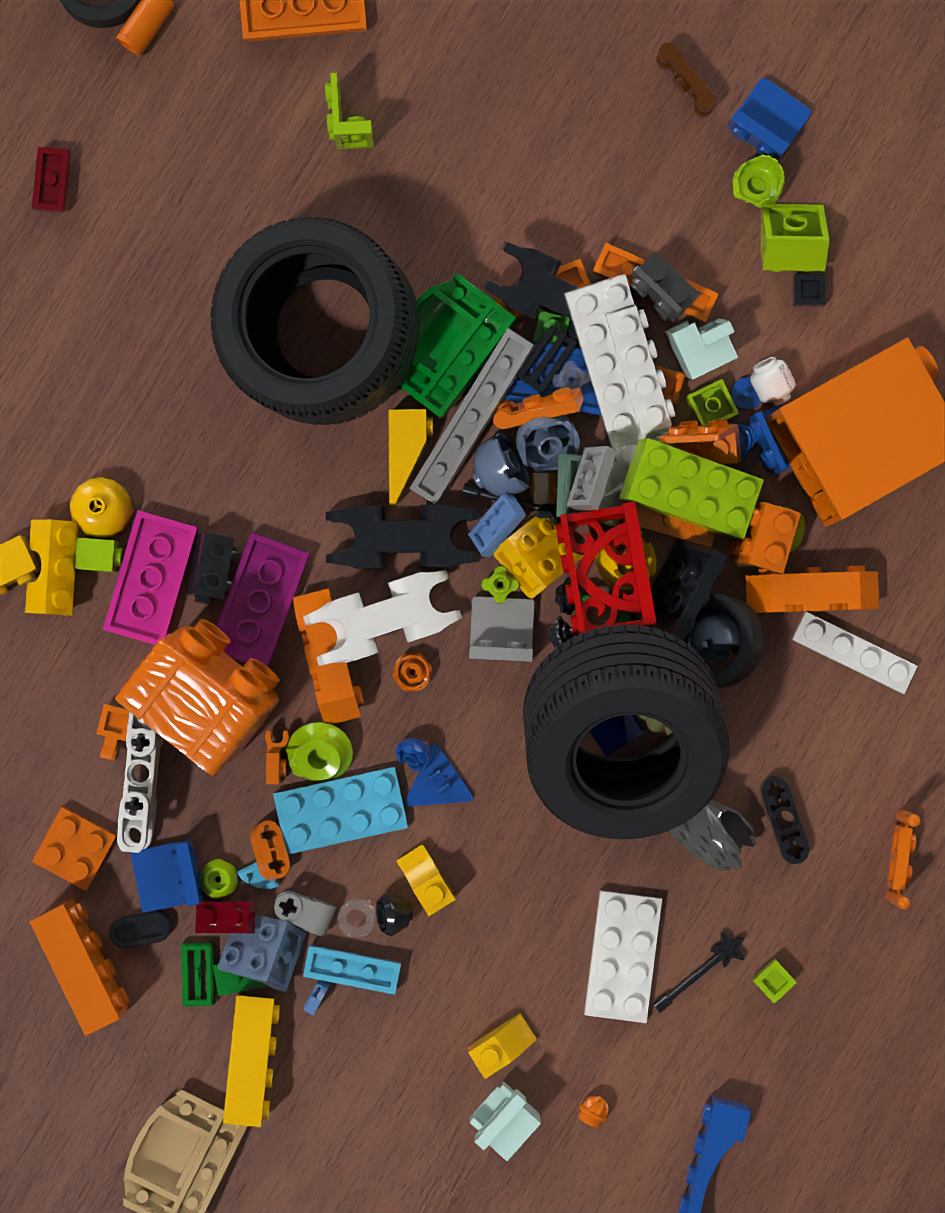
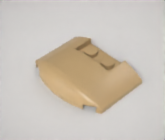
(179, 1157)

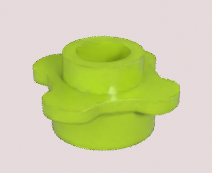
(509, 584)

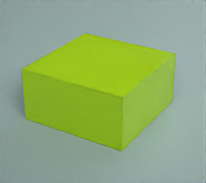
(712, 403)

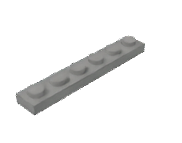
(472, 416)

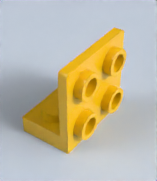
(533, 556)

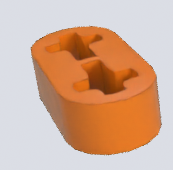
(270, 851)

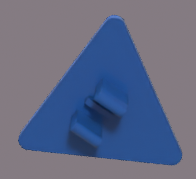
(438, 783)

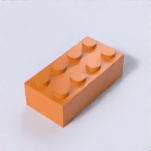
(80, 966)

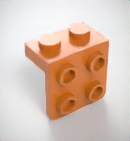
(767, 538)

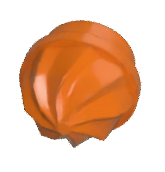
(593, 1111)

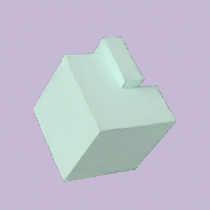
(703, 347)
(504, 1121)

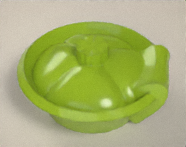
(319, 752)

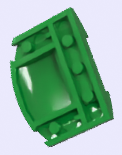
(455, 341)

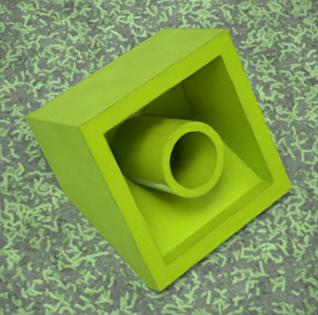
(794, 238)

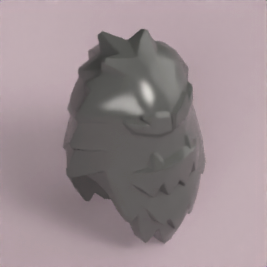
(716, 836)

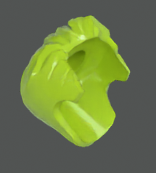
(759, 181)

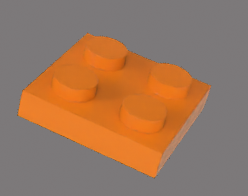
(74, 848)

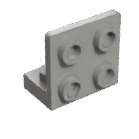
(598, 482)
(501, 629)

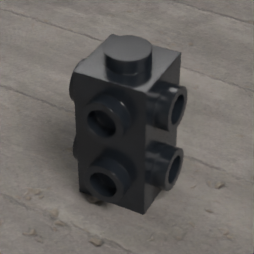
(210, 568)

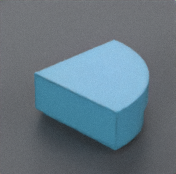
(253, 877)

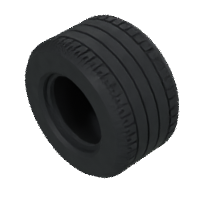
(262, 280)
(615, 675)

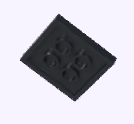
(685, 586)

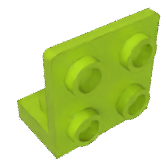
(348, 134)

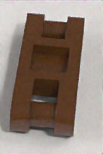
(686, 78)

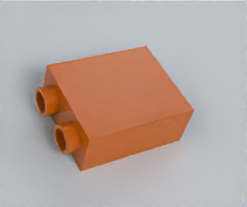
(864, 431)

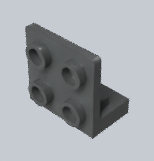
(663, 287)

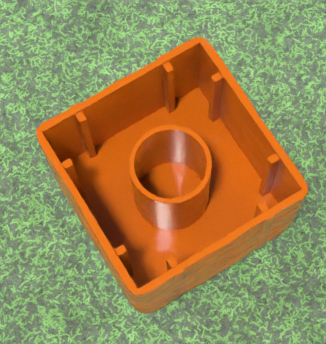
(201, 695)

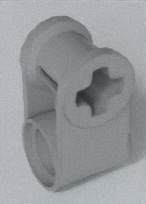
(310, 915)

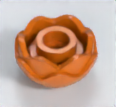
(405, 679)

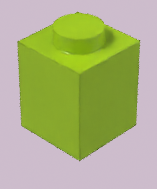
(98, 555)

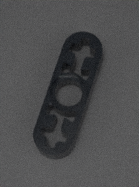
(784, 844)

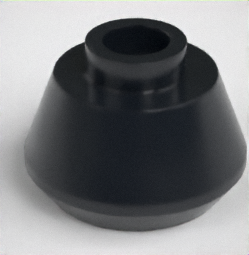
(393, 914)

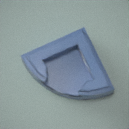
(316, 996)

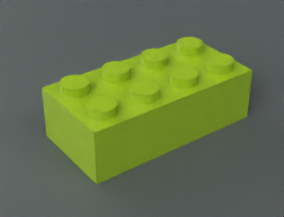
(691, 489)

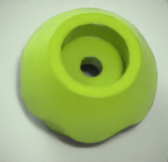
(225, 871)

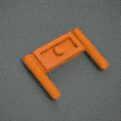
(899, 870)

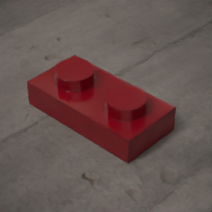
(51, 179)
(225, 917)

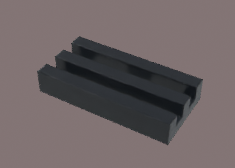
(561, 337)

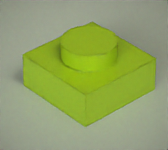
(774, 980)

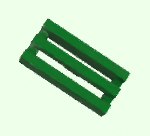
(197, 947)

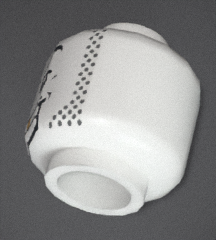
(773, 381)

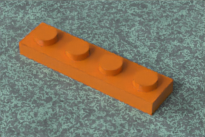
(616, 261)

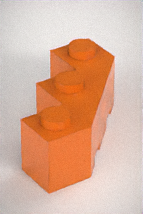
(813, 590)
(333, 683)

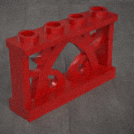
(625, 533)

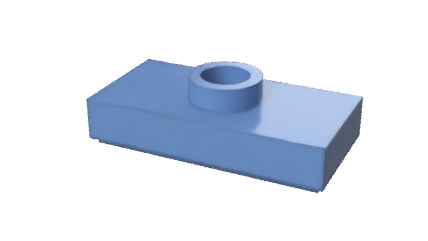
(497, 524)

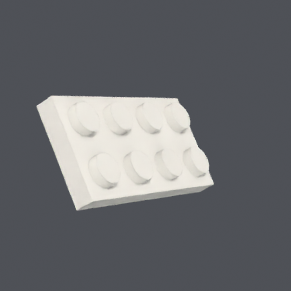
(623, 956)

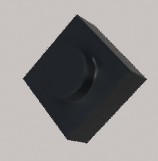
(809, 290)

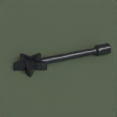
(543, 511)
(725, 951)

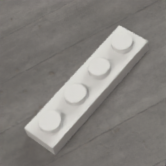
(854, 652)

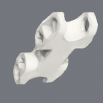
(359, 624)
(129, 813)

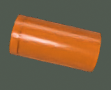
(144, 24)

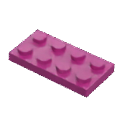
(150, 578)

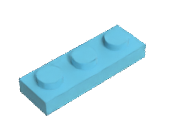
(352, 969)

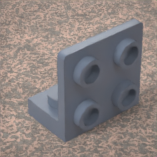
(265, 955)

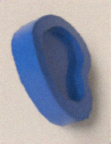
(744, 395)

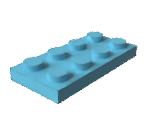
(340, 810)

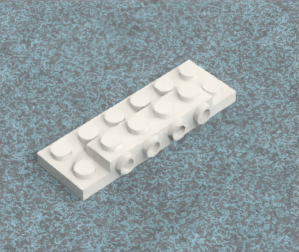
(620, 364)

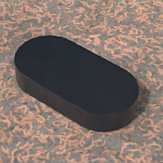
(140, 929)

